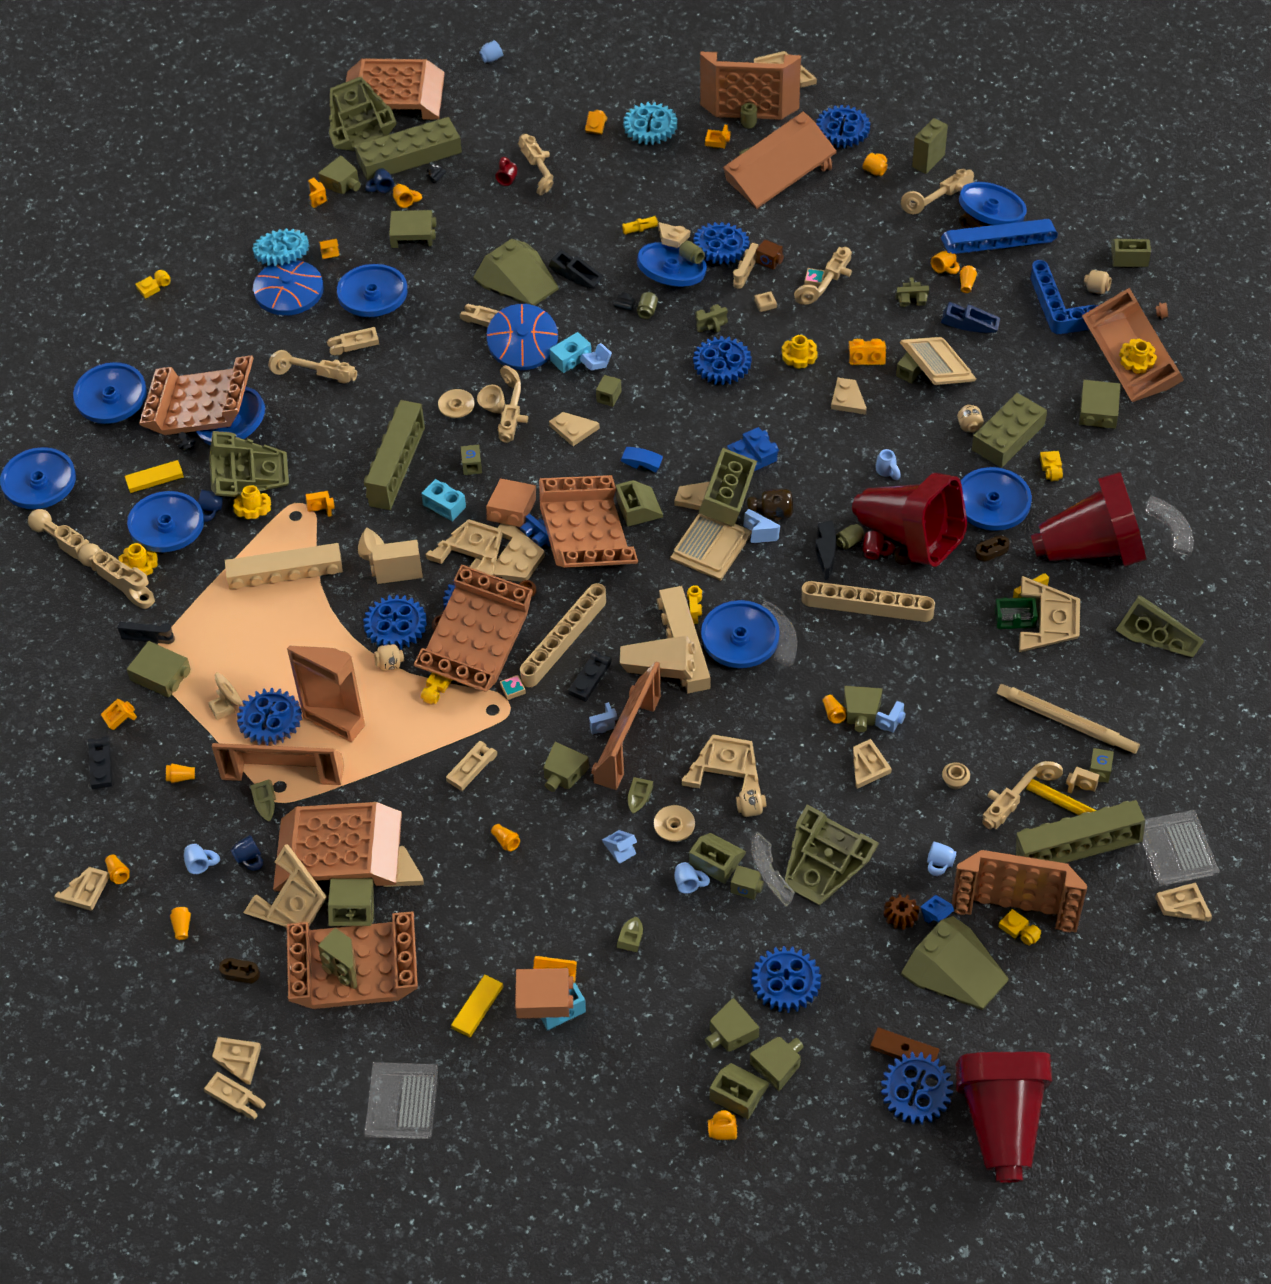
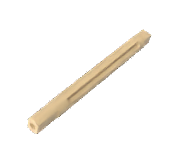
(1067, 718)

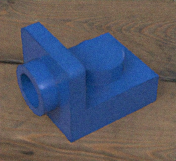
(936, 909)

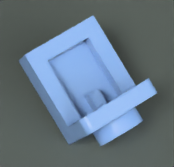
(597, 359)
(603, 722)
(890, 722)

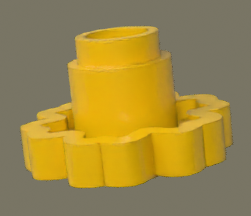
(799, 352)
(1137, 355)
(251, 503)
(140, 558)

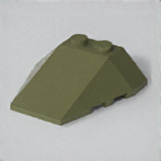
(357, 115)
(517, 272)
(243, 463)
(824, 856)
(955, 965)

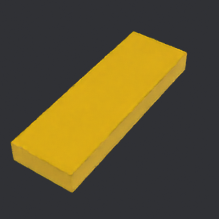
(154, 476)
(477, 1006)

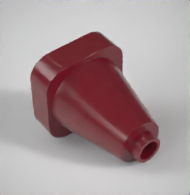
(921, 516)
(1094, 527)
(1005, 1106)

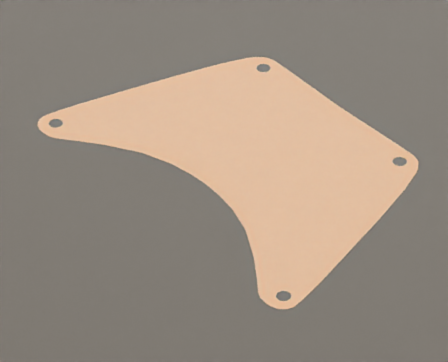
(247, 640)

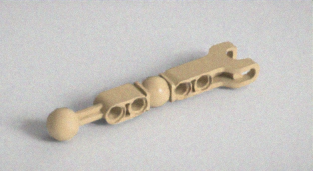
(128, 580)

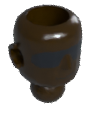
(774, 504)

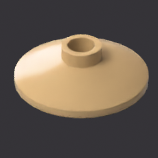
(456, 403)
(226, 690)
(674, 816)

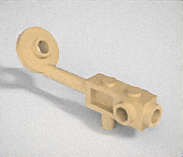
(536, 157)
(948, 186)
(809, 293)
(334, 370)
(511, 413)
(1008, 800)

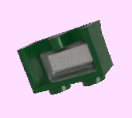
(1015, 613)

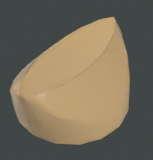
(491, 399)
(366, 542)

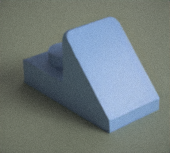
(762, 528)
(620, 845)

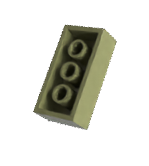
(1009, 430)
(727, 487)

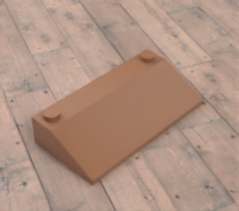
(779, 160)
(1118, 323)
(327, 689)
(643, 695)
(233, 757)

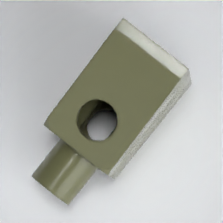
(340, 176)
(862, 706)
(564, 767)
(732, 1027)
(777, 1060)

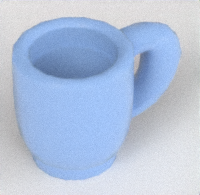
(491, 52)
(886, 465)
(940, 856)
(196, 859)
(687, 878)

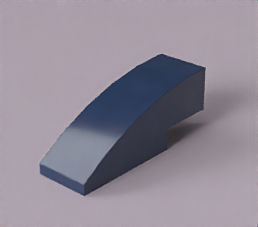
(970, 319)

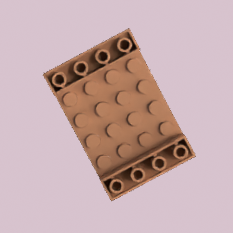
(403, 83)
(766, 85)
(195, 400)
(583, 522)
(476, 629)
(342, 842)
(1020, 884)
(382, 958)

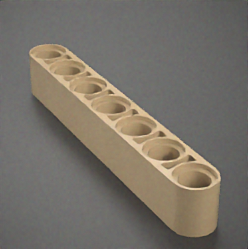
(868, 601)
(563, 635)

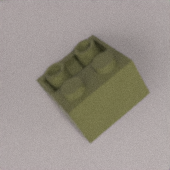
(1130, 252)
(637, 503)
(715, 857)
(351, 902)
(338, 957)
(737, 1090)

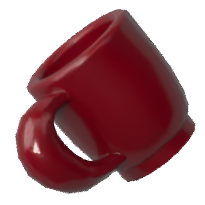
(506, 172)
(874, 544)

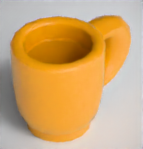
(875, 164)
(404, 196)
(944, 261)
(723, 1126)

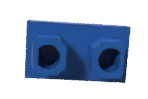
(535, 527)

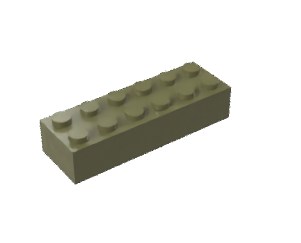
(409, 148)
(394, 455)
(1084, 834)

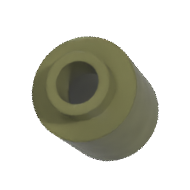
(748, 115)
(691, 252)
(647, 305)
(849, 536)

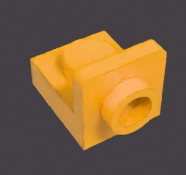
(329, 248)
(319, 501)
(117, 713)

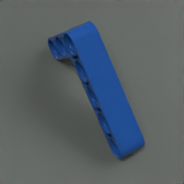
(1058, 318)

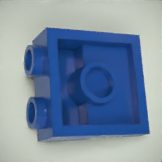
(757, 447)

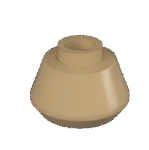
(955, 775)

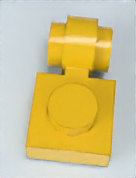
(151, 286)
(1052, 465)
(694, 596)
(435, 684)
(1017, 925)

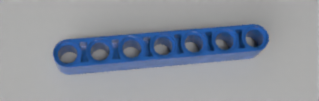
(999, 236)

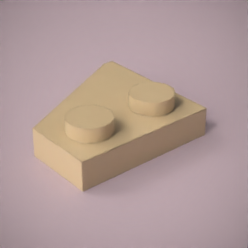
(673, 235)
(848, 397)
(572, 427)
(691, 495)
(869, 763)
(407, 871)
(85, 889)
(1184, 903)
(237, 1057)

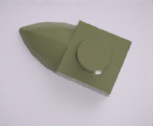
(639, 793)
(264, 798)
(631, 935)

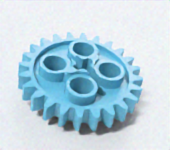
(638, 121)
(280, 247)

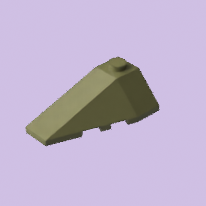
(1156, 628)

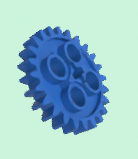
(854, 129)
(721, 242)
(722, 360)
(395, 622)
(284, 714)
(785, 962)
(935, 1095)

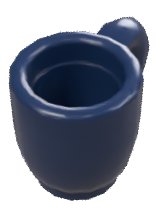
(382, 180)
(210, 502)
(245, 851)

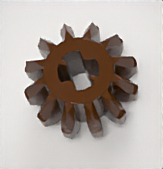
(901, 911)

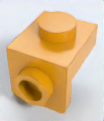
(595, 122)
(718, 138)
(317, 193)

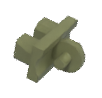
(912, 290)
(711, 320)

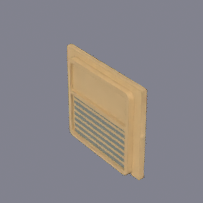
(938, 360)
(710, 546)

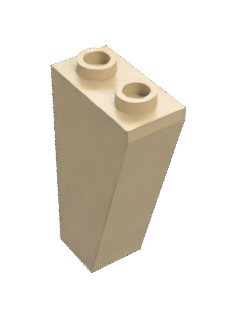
(673, 654)

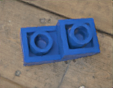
(637, 456)

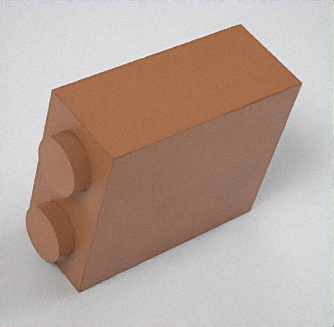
(511, 502)
(543, 993)

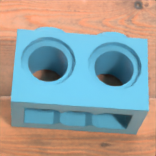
(443, 500)

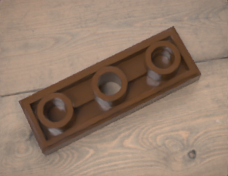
(892, 1045)

